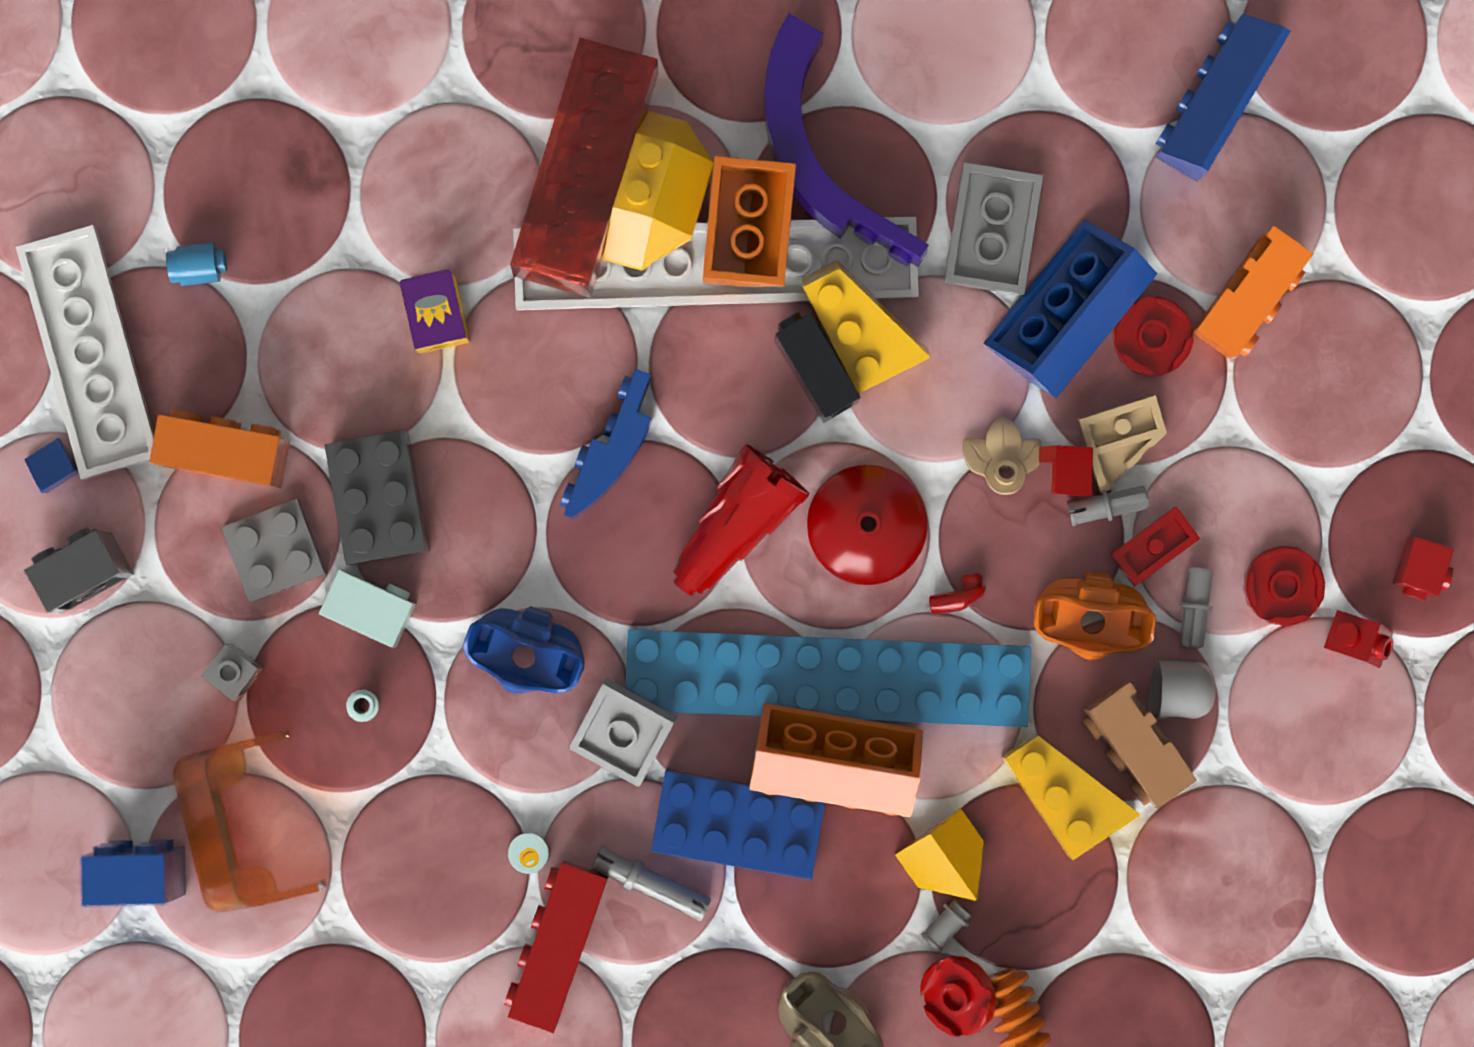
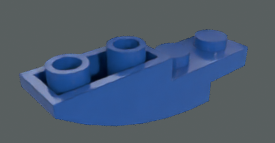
(604, 463)

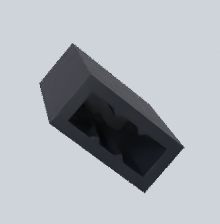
(815, 366)

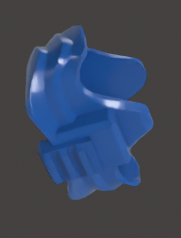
(557, 650)

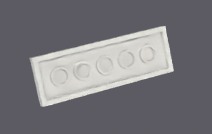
(87, 351)

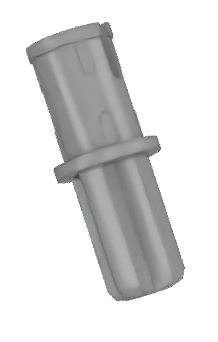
(1108, 505)
(1195, 607)

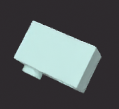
(368, 608)

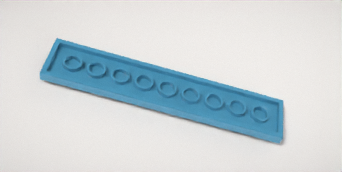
(831, 677)

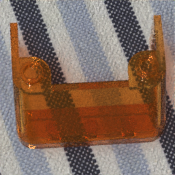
(220, 879)

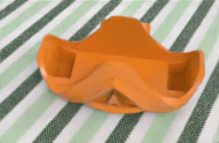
(1063, 603)

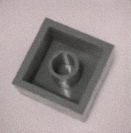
(77, 571)

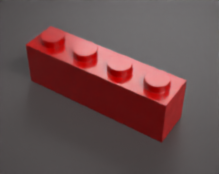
(557, 947)

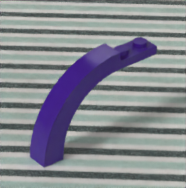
(813, 188)

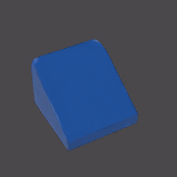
(51, 466)

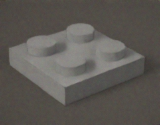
(273, 550)
(622, 732)

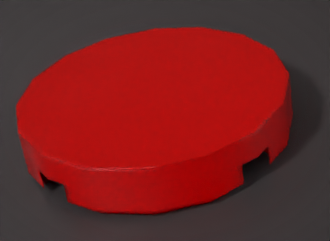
(1153, 336)
(1284, 585)
(958, 996)

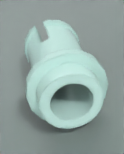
(353, 705)

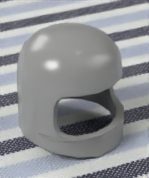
(1186, 689)

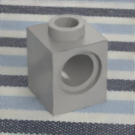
(232, 672)

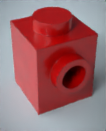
(1424, 568)

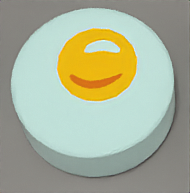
(528, 853)

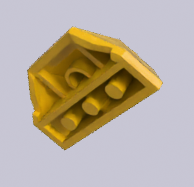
(658, 193)

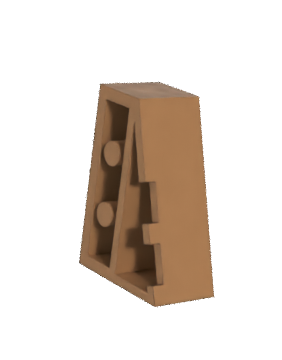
(1137, 745)

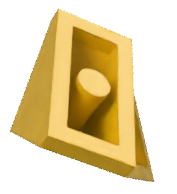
(946, 857)

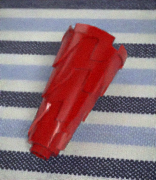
(748, 506)

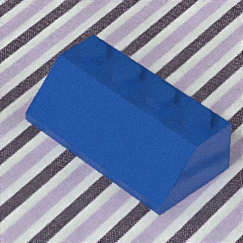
(1221, 96)
(1071, 308)

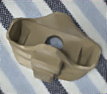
(807, 1002)

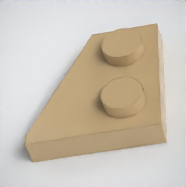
(1121, 437)

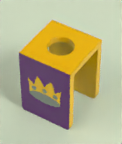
(434, 311)

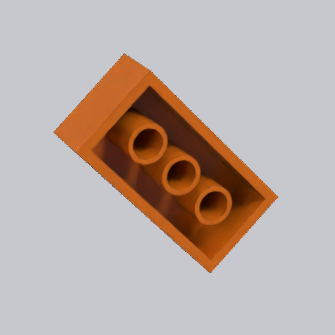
(837, 760)

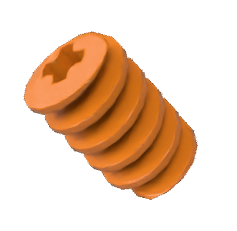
(1016, 1012)

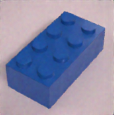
(736, 825)

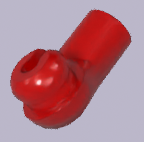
(961, 599)

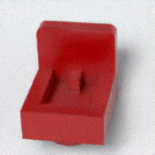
(1359, 639)

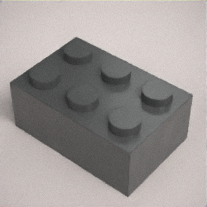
(377, 497)

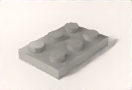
(993, 229)

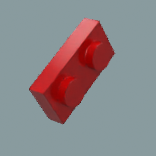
(1155, 546)

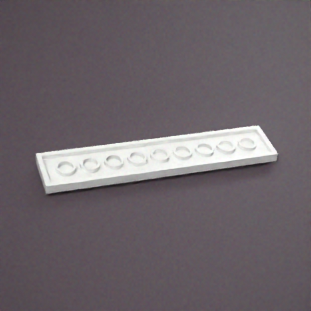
(679, 275)

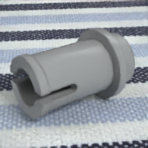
(947, 925)

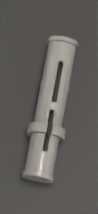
(650, 883)

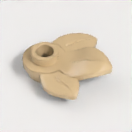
(1002, 450)

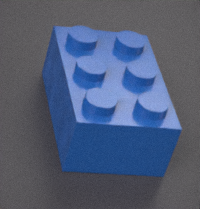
(133, 875)

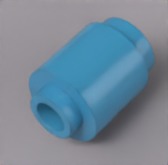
(196, 264)

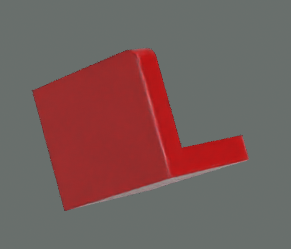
(1070, 469)

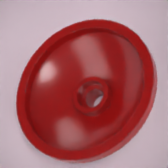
(848, 549)

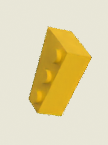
(861, 329)
(1066, 797)

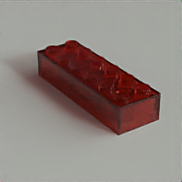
(583, 167)

